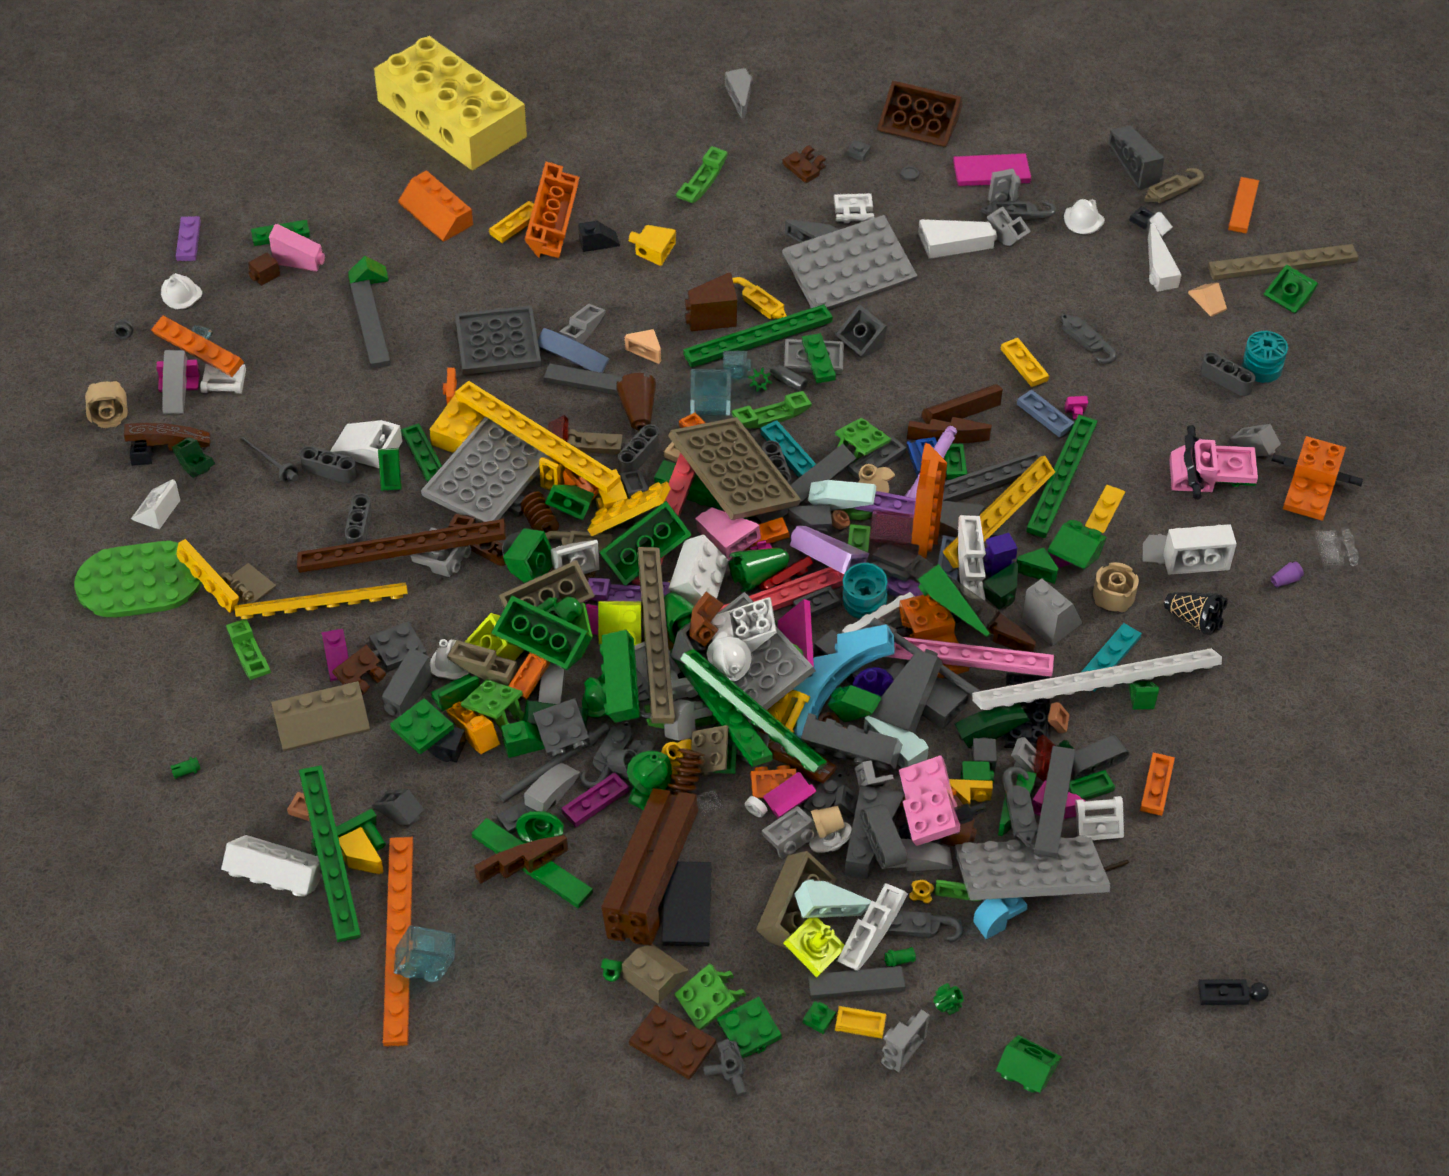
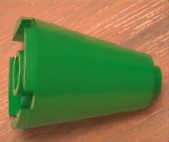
(756, 566)
(677, 613)

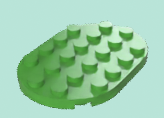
(135, 580)

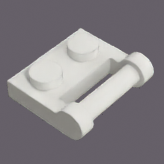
(218, 381)
(1100, 826)

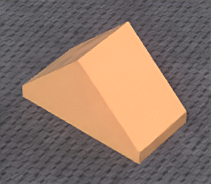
(1209, 298)
(644, 344)

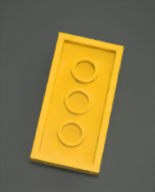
(625, 510)

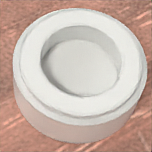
(755, 806)

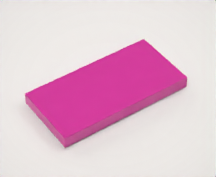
(979, 169)
(798, 628)

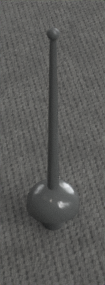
(287, 471)

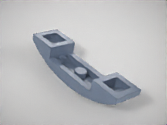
(572, 351)

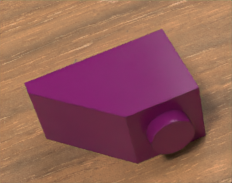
(335, 649)

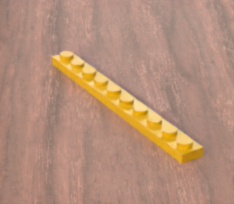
(538, 436)

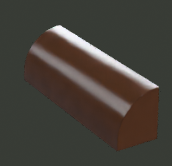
(965, 405)

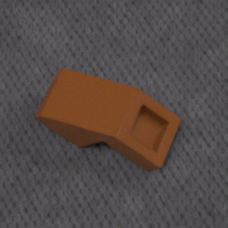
(702, 613)

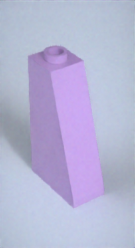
(827, 549)

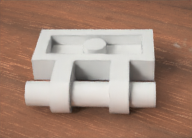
(853, 203)

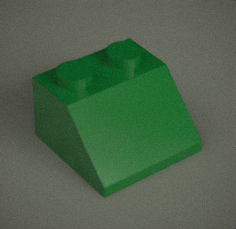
(1077, 544)
(529, 555)
(1028, 1064)

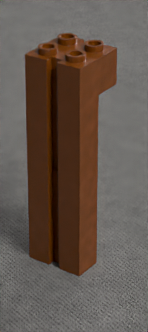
(647, 866)

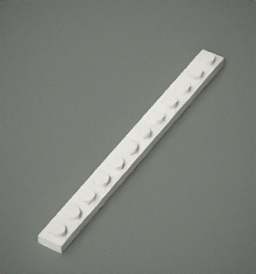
(1096, 678)

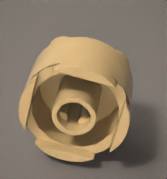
(106, 404)
(1115, 587)

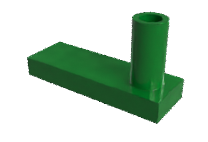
(365, 820)

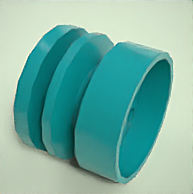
(1265, 355)
(864, 589)

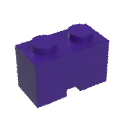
(999, 553)

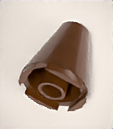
(637, 398)

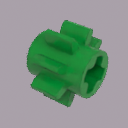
(762, 384)
(948, 999)

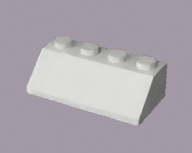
(272, 865)

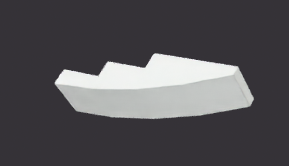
(971, 554)
(872, 928)

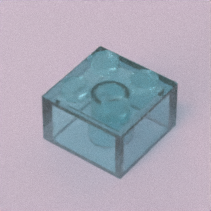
(710, 391)
(424, 953)

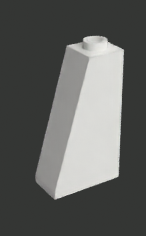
(955, 237)

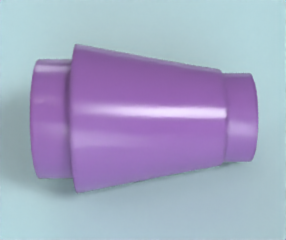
(1288, 574)

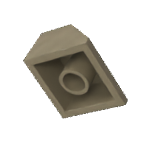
(653, 972)

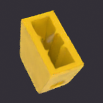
(654, 243)

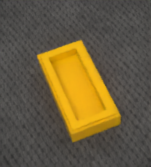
(860, 1022)

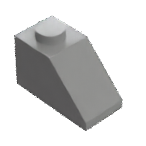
(1260, 437)

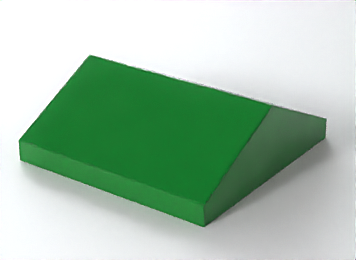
(1291, 289)

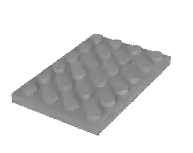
(849, 263)
(485, 473)
(774, 666)
(1014, 871)

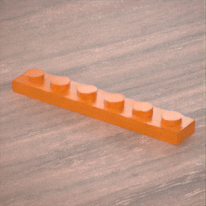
(197, 346)

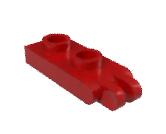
(783, 576)

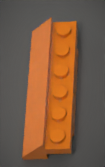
(551, 211)
(929, 500)

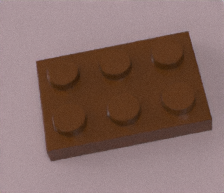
(672, 1042)

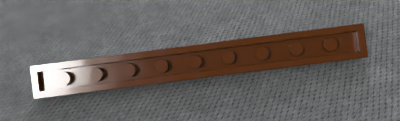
(401, 545)

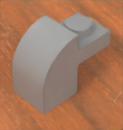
(1007, 230)
(685, 715)

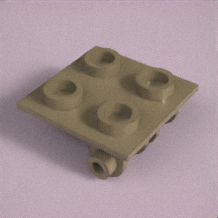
(248, 584)
(714, 744)

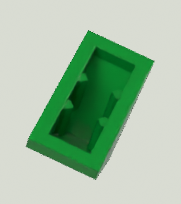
(368, 270)
(1038, 565)
(1143, 694)

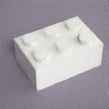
(1199, 549)
(698, 569)

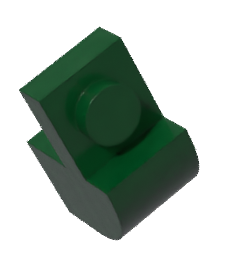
(192, 458)

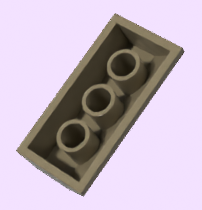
(559, 583)
(320, 716)
(782, 911)

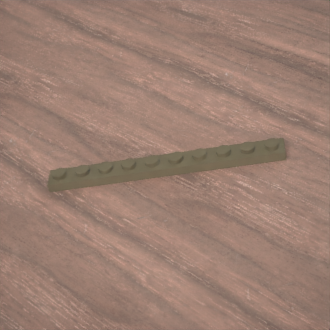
(655, 636)

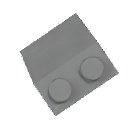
(1049, 612)

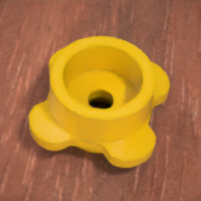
(921, 885)

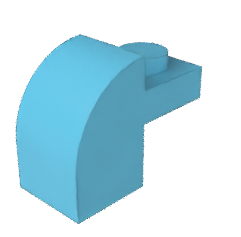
(993, 914)

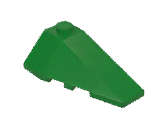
(943, 591)

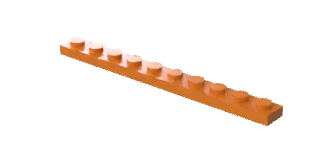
(398, 920)

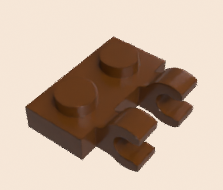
(800, 164)
(357, 666)

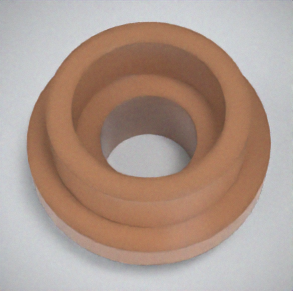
(840, 519)

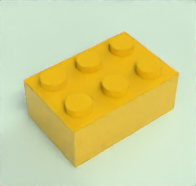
(454, 425)

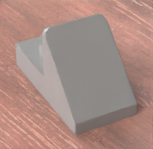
(1024, 756)

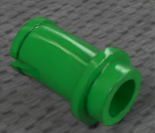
(186, 767)
(898, 957)

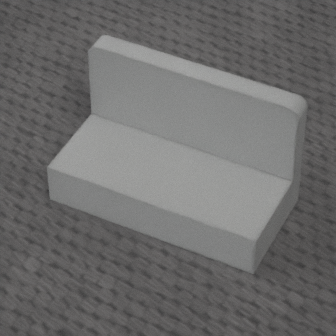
(866, 775)

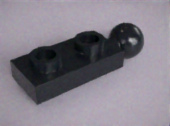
(1230, 991)

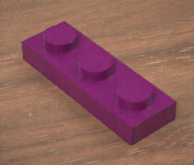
(595, 799)

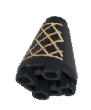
(1198, 609)

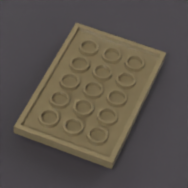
(734, 468)

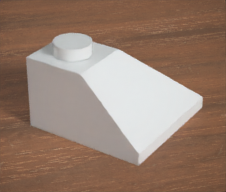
(584, 552)

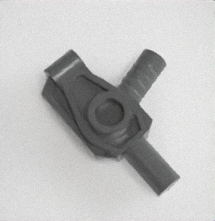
(731, 1065)

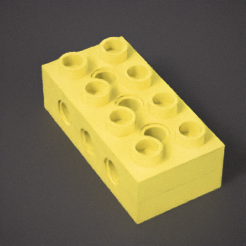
(450, 102)

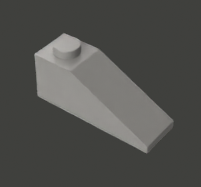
(739, 88)

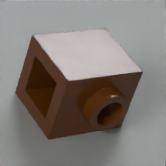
(263, 269)

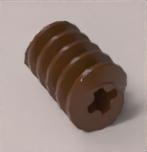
(538, 513)
(686, 771)

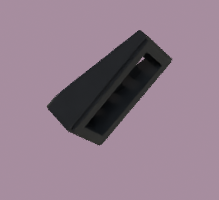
(137, 455)

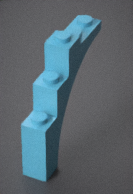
(852, 652)

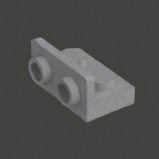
(1004, 186)
(790, 832)

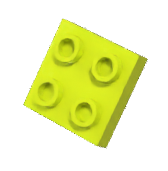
(815, 945)

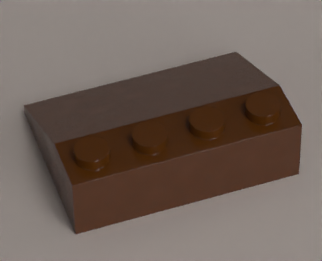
(920, 113)

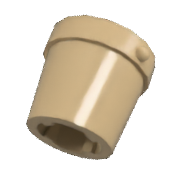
(827, 820)

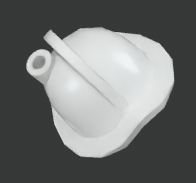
(1083, 217)
(180, 292)
(730, 657)
(442, 666)

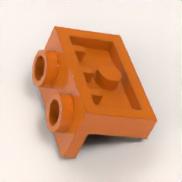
(766, 780)

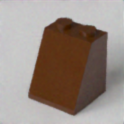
(712, 305)

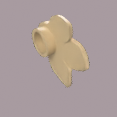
(879, 477)

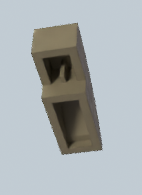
(483, 662)

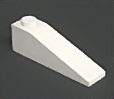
(1163, 270)

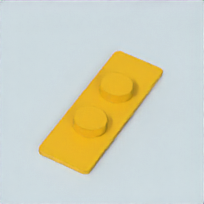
(1105, 508)

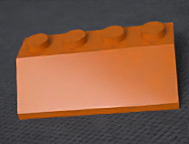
(436, 206)

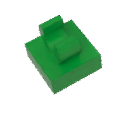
(819, 1017)

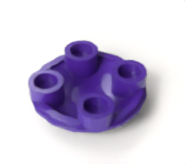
(873, 680)

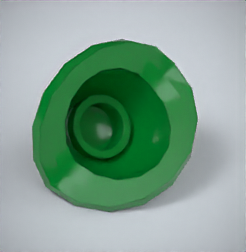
(594, 697)
(649, 771)
(538, 826)

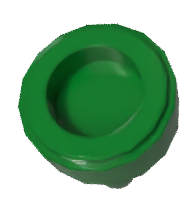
(612, 965)

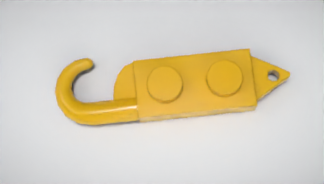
(760, 299)

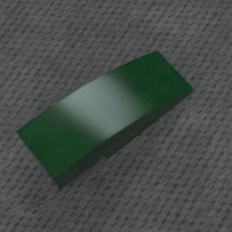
(991, 723)

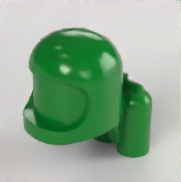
(566, 609)

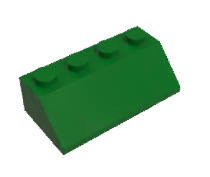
(657, 529)
(541, 633)

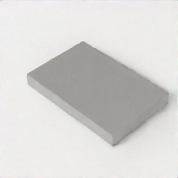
(797, 361)

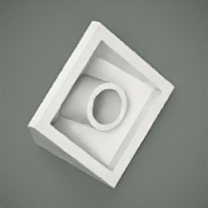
(158, 505)

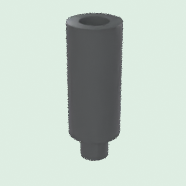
(789, 377)

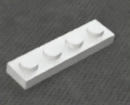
(885, 614)

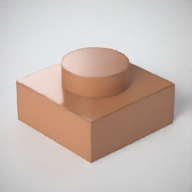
(1058, 717)
(298, 807)

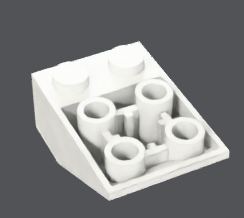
(365, 438)
(749, 623)

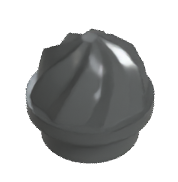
(123, 329)

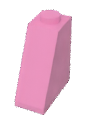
(295, 250)
(726, 533)

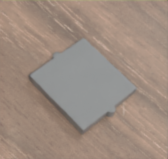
(1153, 549)

